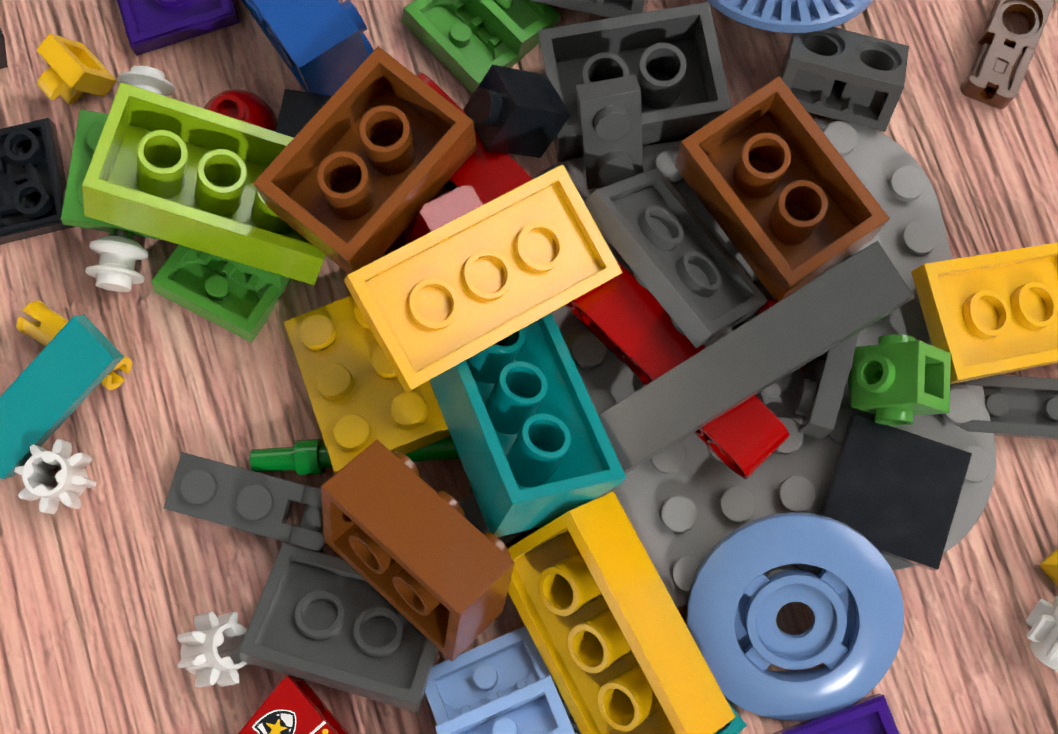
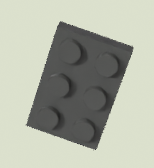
(674, 255)
(336, 631)

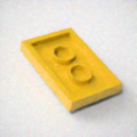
(992, 310)
(356, 388)

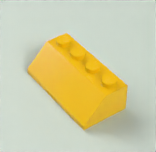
(612, 628)

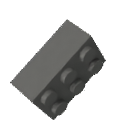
(667, 50)

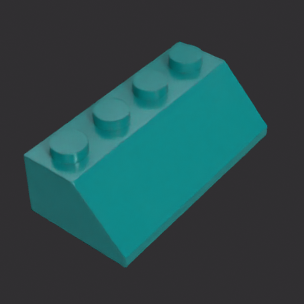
(526, 430)

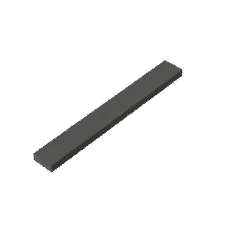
(746, 361)

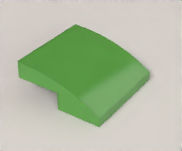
(478, 33)
(220, 290)

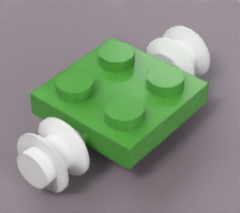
(118, 250)

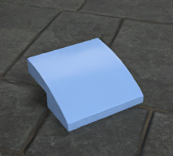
(497, 691)

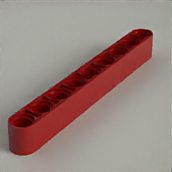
(635, 326)

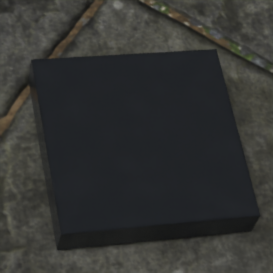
(896, 490)

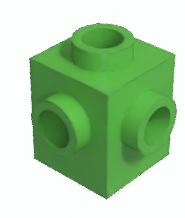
(900, 379)

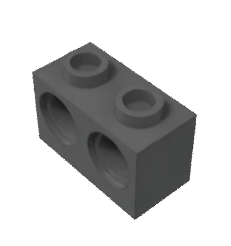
(846, 75)

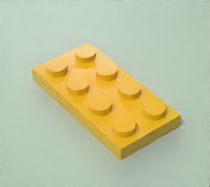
(482, 277)

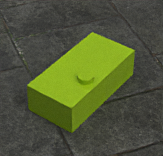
(191, 181)

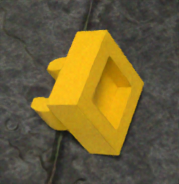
(71, 70)

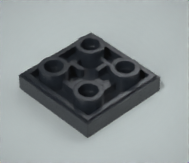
(30, 181)

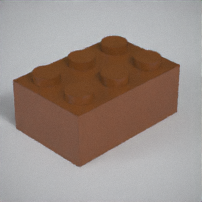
(367, 162)
(779, 189)
(416, 548)

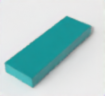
(52, 389)

